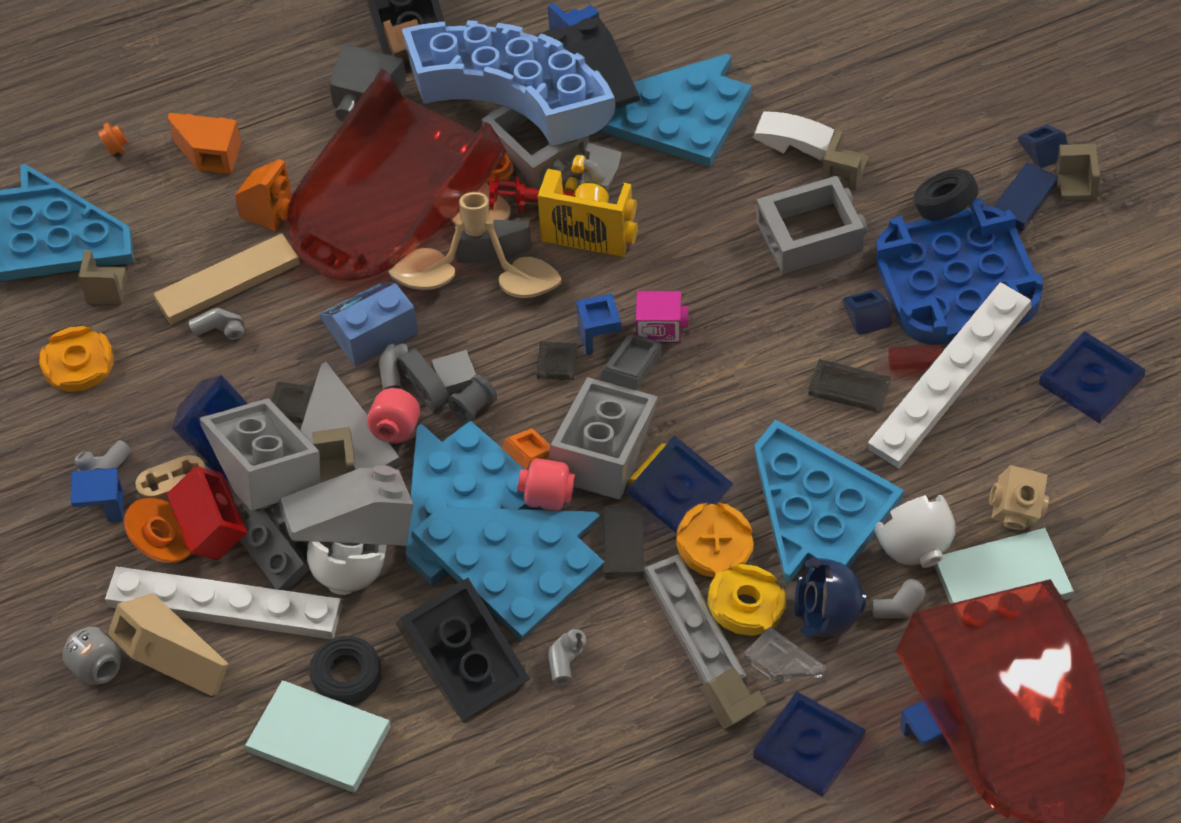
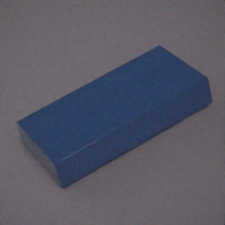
(1027, 194)

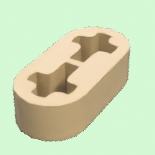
(165, 476)

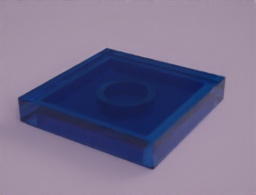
(1092, 377)
(677, 483)
(809, 744)

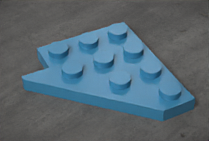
(684, 110)
(50, 227)
(462, 473)
(818, 499)
(515, 558)

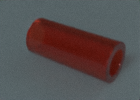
(913, 357)

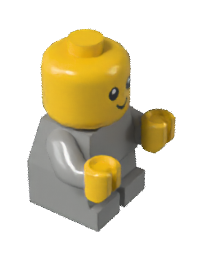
(598, 169)

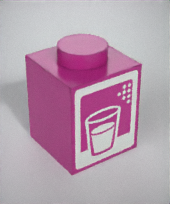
(661, 316)

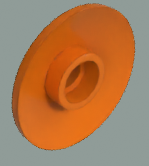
(155, 530)

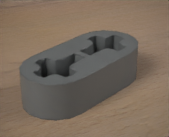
(423, 379)

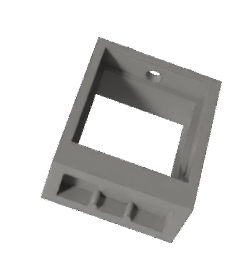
(532, 167)
(817, 248)

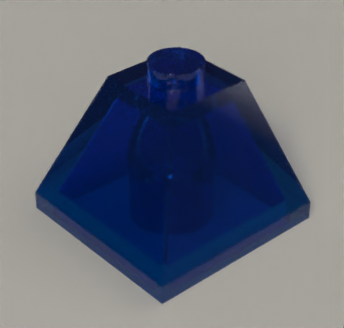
(207, 398)

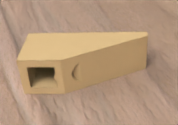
(167, 644)

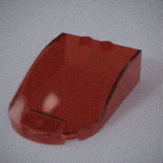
(386, 184)
(1019, 703)

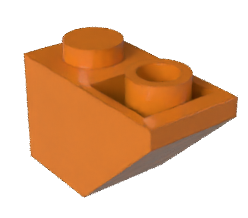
(207, 141)
(265, 196)

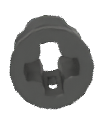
(472, 398)

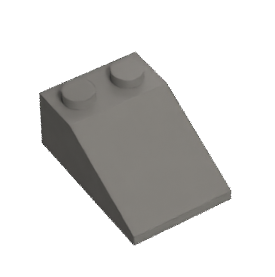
(603, 436)
(262, 453)
(351, 508)

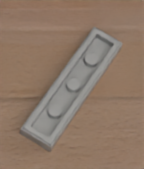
(691, 619)

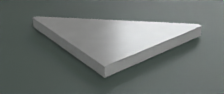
(335, 407)

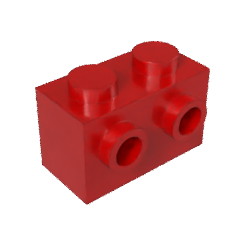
(206, 513)

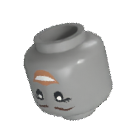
(92, 656)

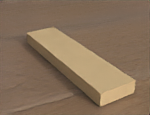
(226, 279)

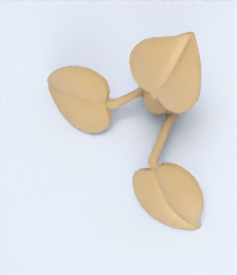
(431, 270)

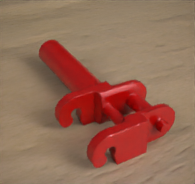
(521, 193)

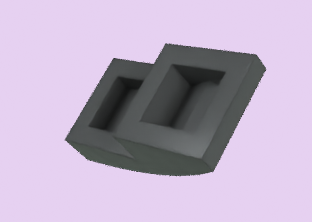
(512, 236)

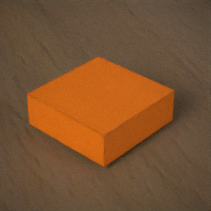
(526, 447)

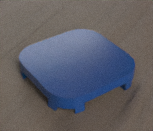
(949, 266)

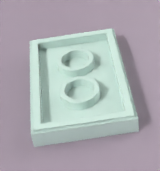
(1002, 566)
(318, 736)

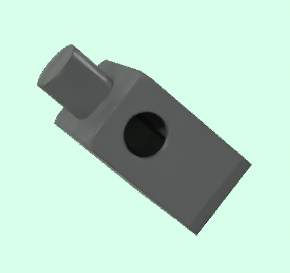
(356, 71)

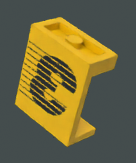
(586, 222)

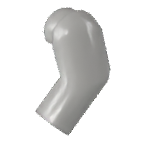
(219, 319)
(389, 367)
(112, 459)
(903, 603)
(563, 653)

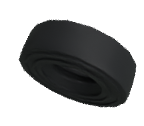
(945, 194)
(345, 648)

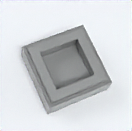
(454, 370)

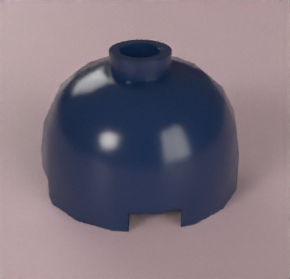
(828, 598)

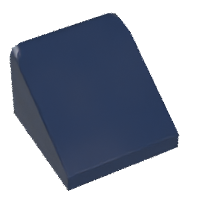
(1043, 144)
(868, 311)

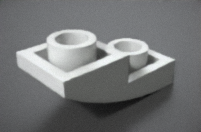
(784, 129)

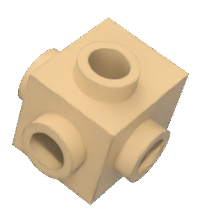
(1019, 497)

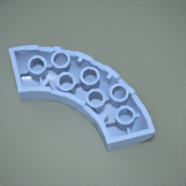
(513, 71)

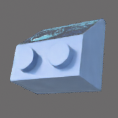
(371, 321)

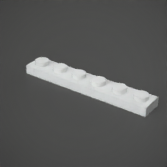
(949, 375)
(230, 602)

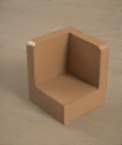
(395, 38)

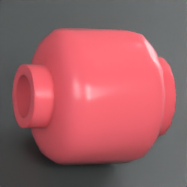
(393, 415)
(546, 484)

